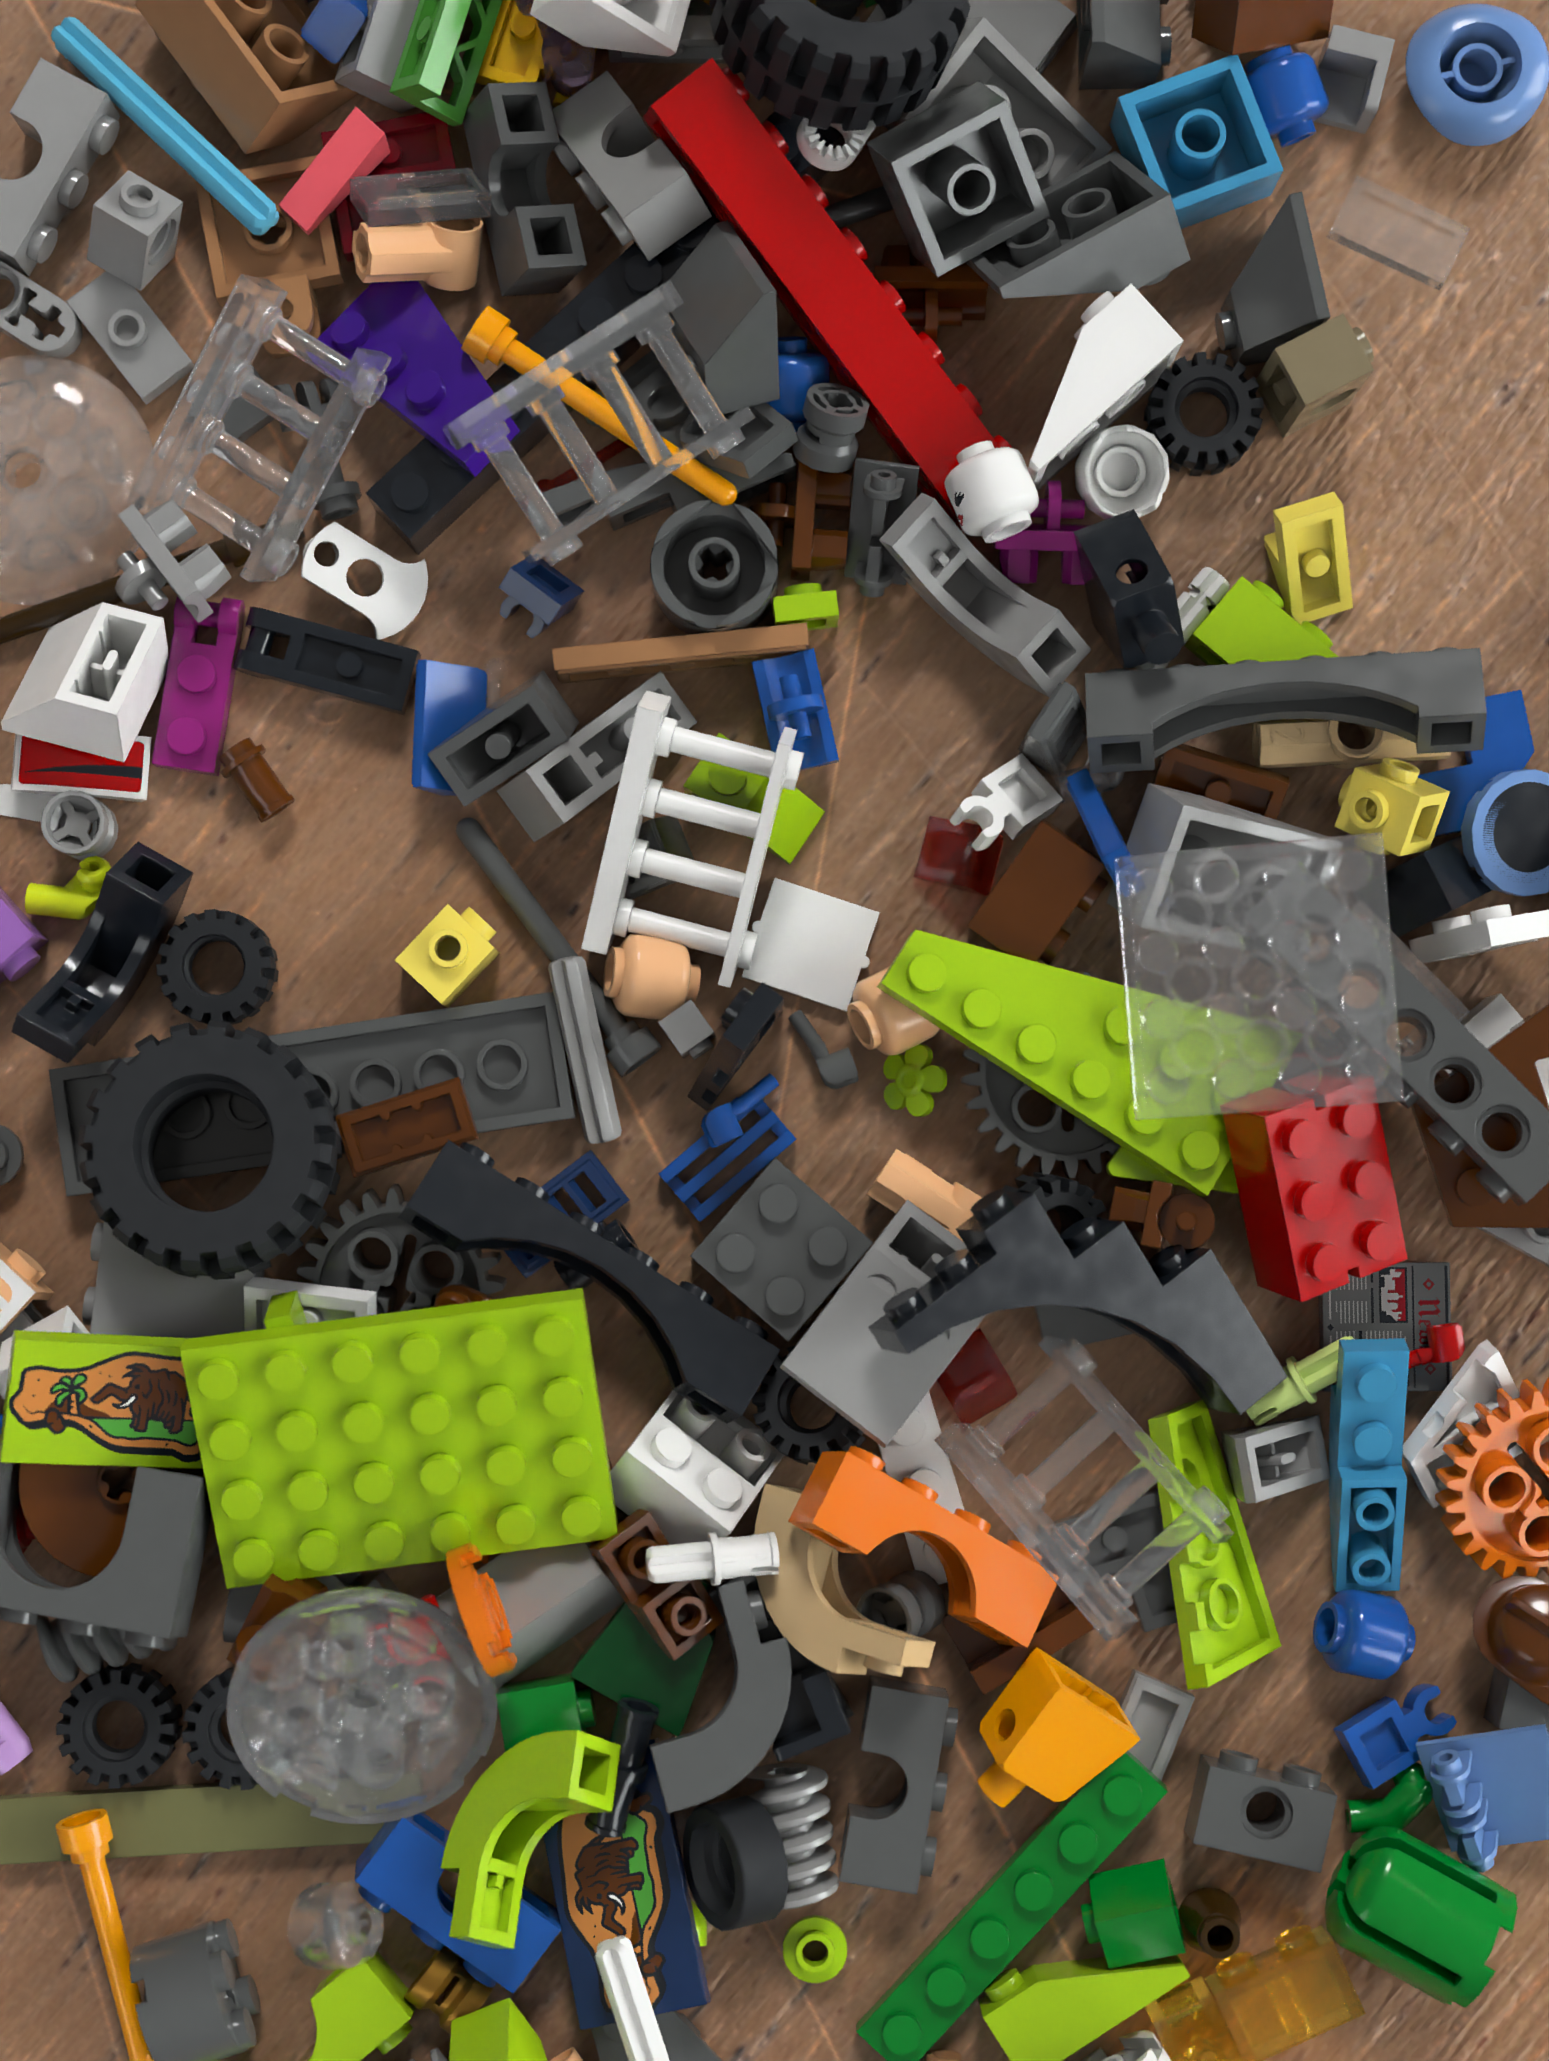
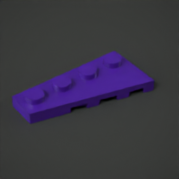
(428, 372)

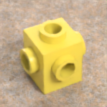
(1393, 802)

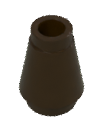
(1203, 1911)

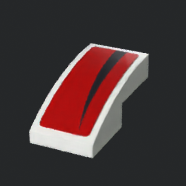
(53, 769)

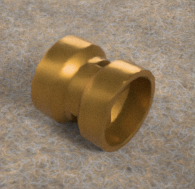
(461, 1998)

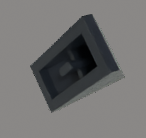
(1431, 886)

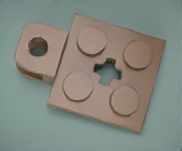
(293, 262)

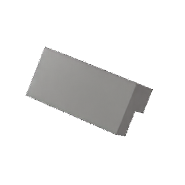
(546, 1598)

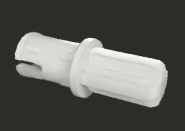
(714, 1559)

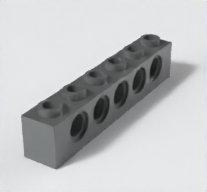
(1492, 1092)

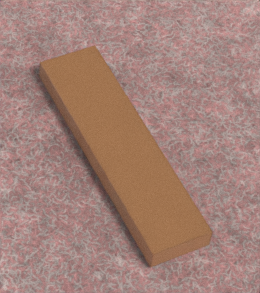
(678, 653)

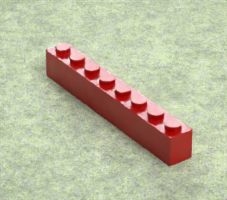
(820, 274)

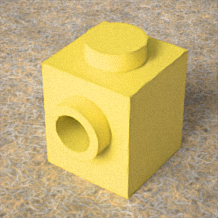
(449, 953)

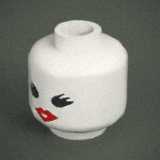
(991, 491)

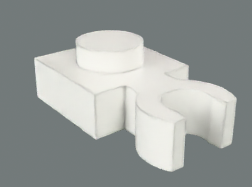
(1008, 800)

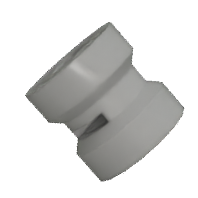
(71, 816)

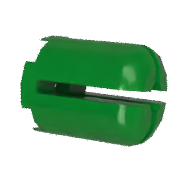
(1418, 1914)

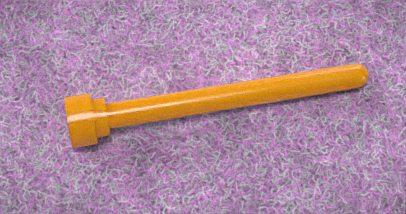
(496, 341)
(86, 1841)

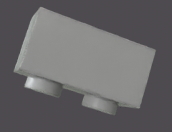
(688, 1031)

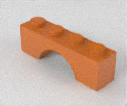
(990, 1583)

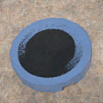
(1509, 832)

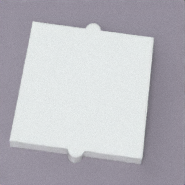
(811, 944)

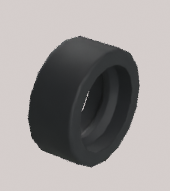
(735, 1863)

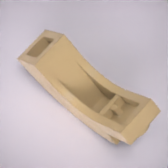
(813, 1608)

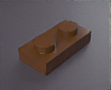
(1222, 780)

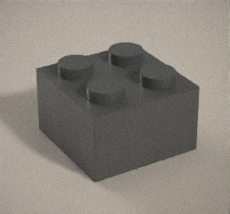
(958, 178)
(781, 1249)

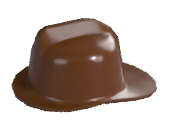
(1514, 1631)

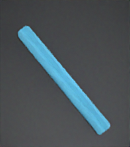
(165, 126)

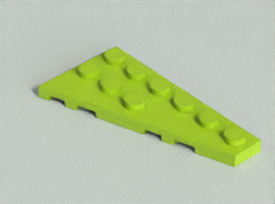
(1057, 1036)

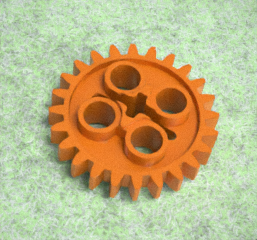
(1494, 1519)

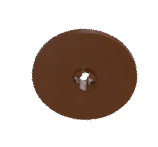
(74, 1514)

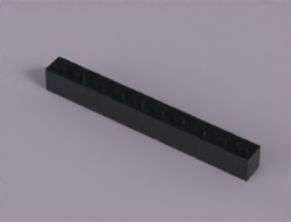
(431, 489)

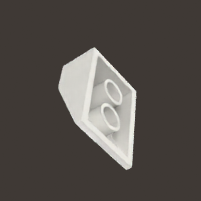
(1111, 368)

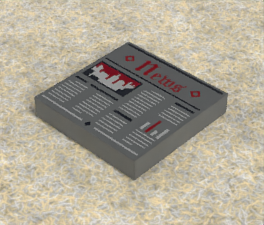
(1392, 1305)

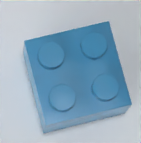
(1200, 140)

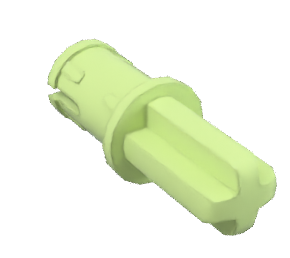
(1301, 1385)

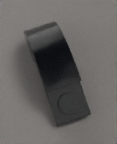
(111, 957)

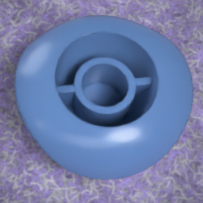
(1477, 72)

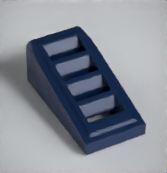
(602, 1180)

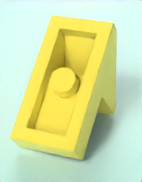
(1311, 558)

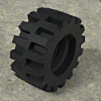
(178, 963)

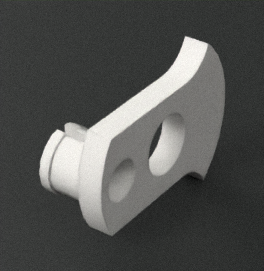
(402, 584)

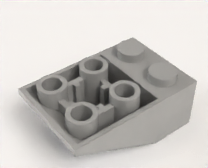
(840, 1354)

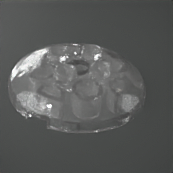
(89, 453)
(353, 1755)

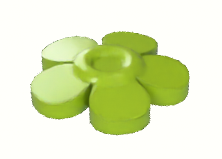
(913, 1080)

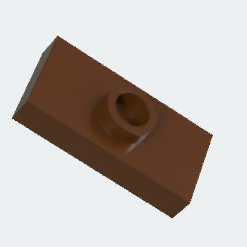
(406, 1127)

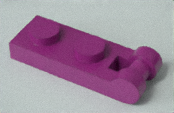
(198, 690)

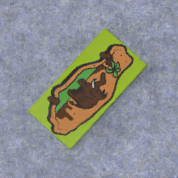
(97, 1402)

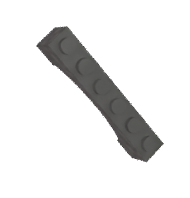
(1420, 696)

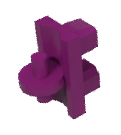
(1020, 552)

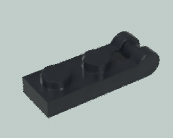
(329, 661)

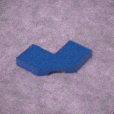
(1506, 748)

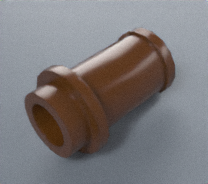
(255, 779)

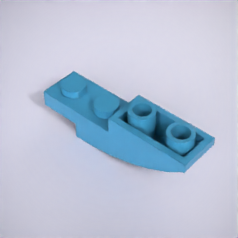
(1366, 1464)

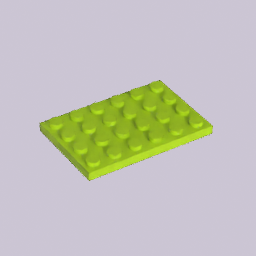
(401, 1437)

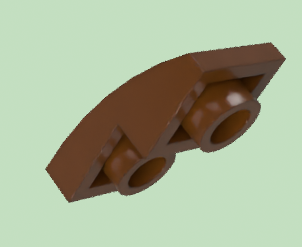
(671, 1612)

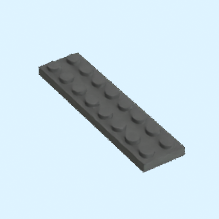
(501, 1049)

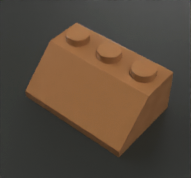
(250, 65)

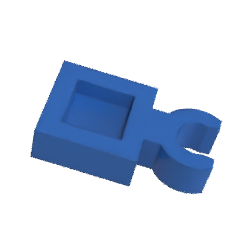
(1384, 1736)

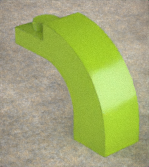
(507, 1817)

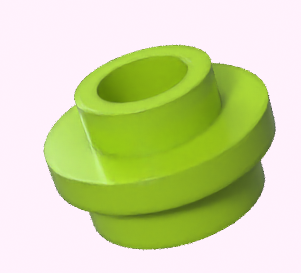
(809, 1929)

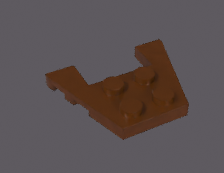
(1461, 1194)

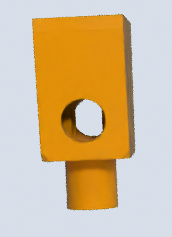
(1051, 1732)

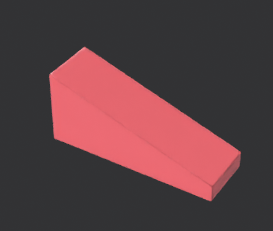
(350, 153)

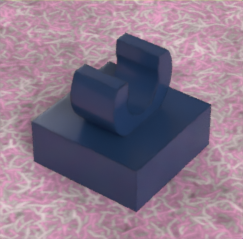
(540, 591)

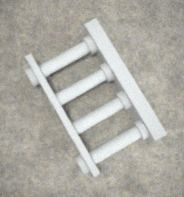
(643, 796)

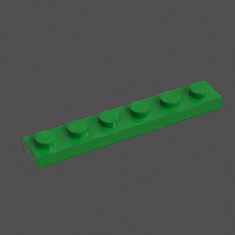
(1010, 1910)

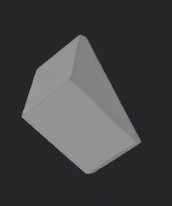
(1275, 1458)

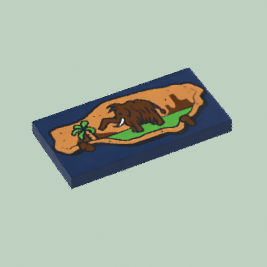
(629, 1890)

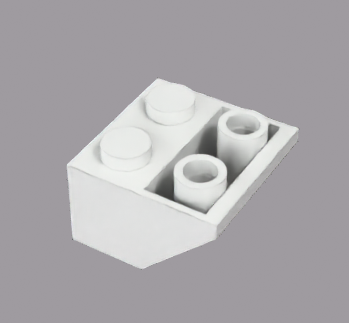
(92, 681)
(693, 1471)

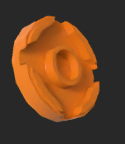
(481, 1610)

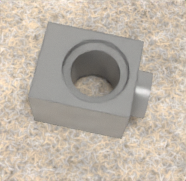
(134, 230)

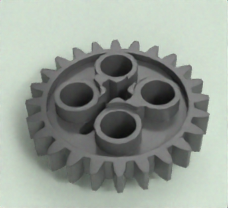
(1049, 1142)
(344, 1265)

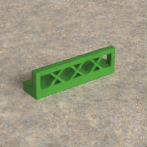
(434, 51)

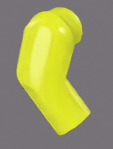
(74, 899)

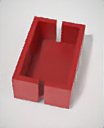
(1315, 1196)

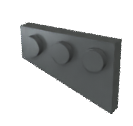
(765, 435)

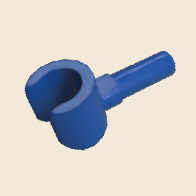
(722, 1124)

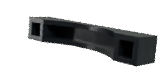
(704, 1352)

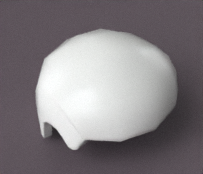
(1122, 471)

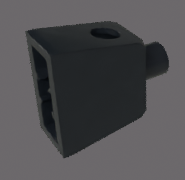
(1137, 618)

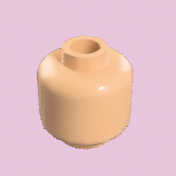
(650, 977)
(885, 1022)

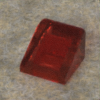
(952, 861)
(976, 1380)

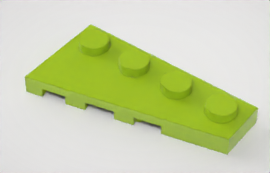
(1215, 1586)

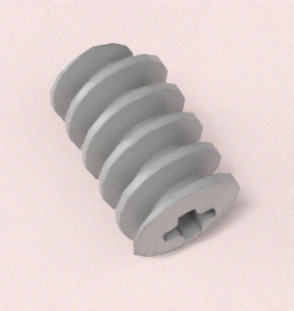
(797, 1811)

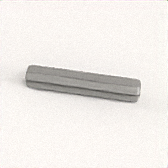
(584, 1049)

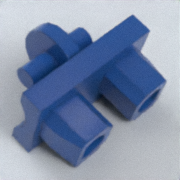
(795, 699)

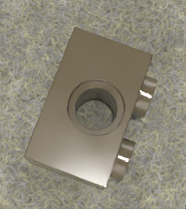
(1315, 374)

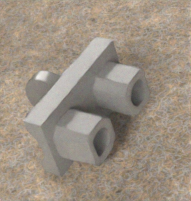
(158, 535)

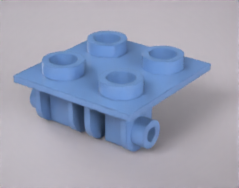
(1489, 1790)

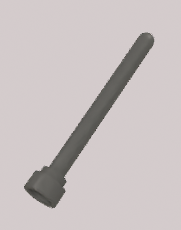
(626, 1041)

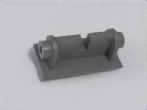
(878, 499)

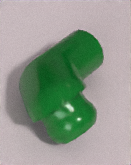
(1397, 1808)

